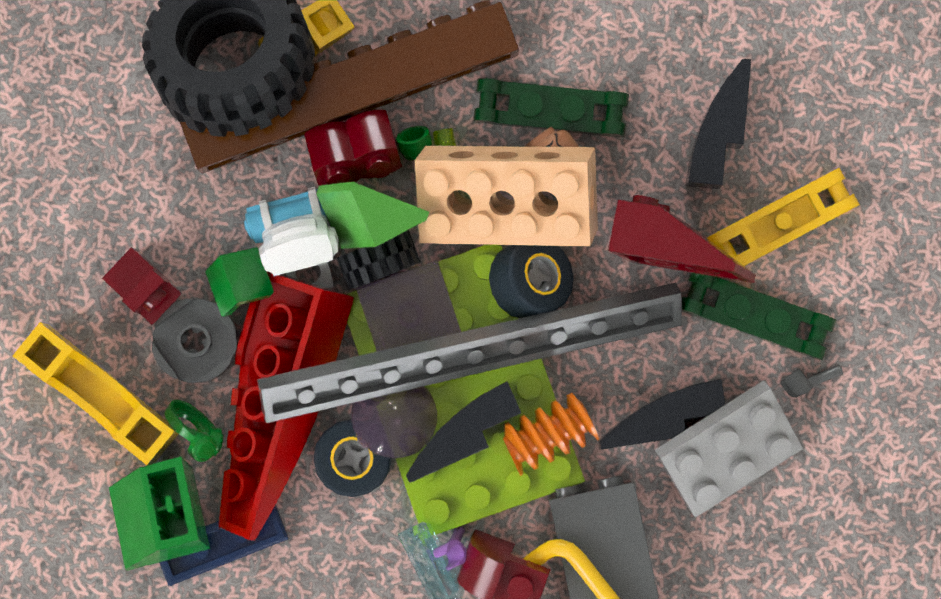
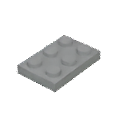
(729, 449)

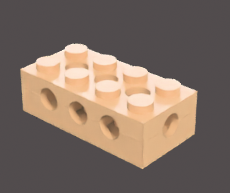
(524, 174)

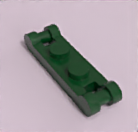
(551, 106)
(758, 315)

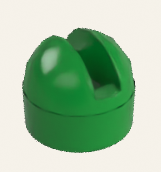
(413, 140)

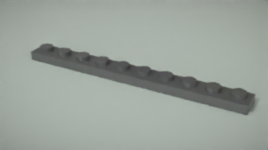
(469, 352)

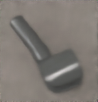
(798, 384)

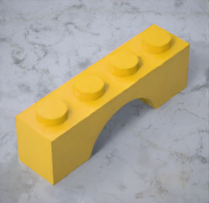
(96, 392)

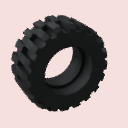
(234, 97)

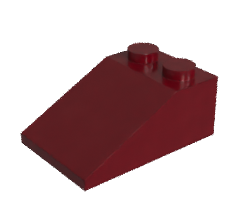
(655, 237)

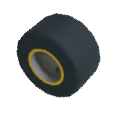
(531, 279)
(339, 465)

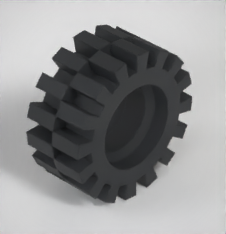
(377, 262)

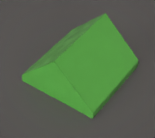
(365, 215)

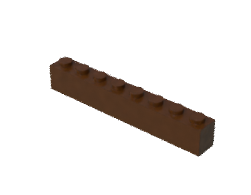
(373, 80)

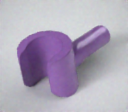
(453, 549)

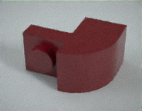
(142, 286)
(498, 574)

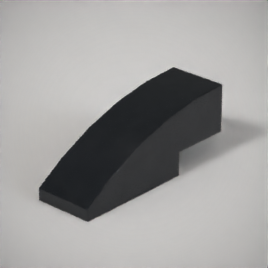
(720, 129)
(665, 416)
(463, 432)

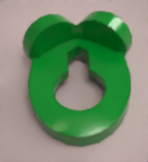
(205, 440)

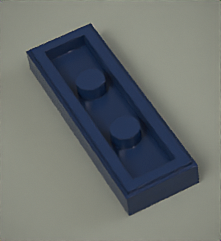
(223, 549)

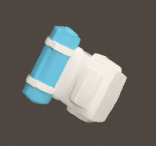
(293, 235)

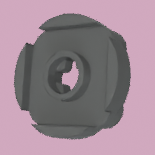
(171, 336)

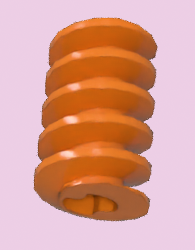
(548, 433)

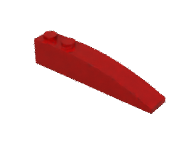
(281, 334)

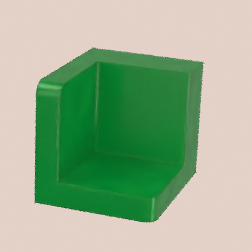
(238, 280)

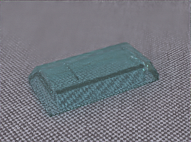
(419, 545)

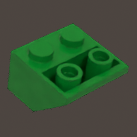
(158, 513)

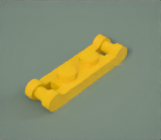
(786, 218)

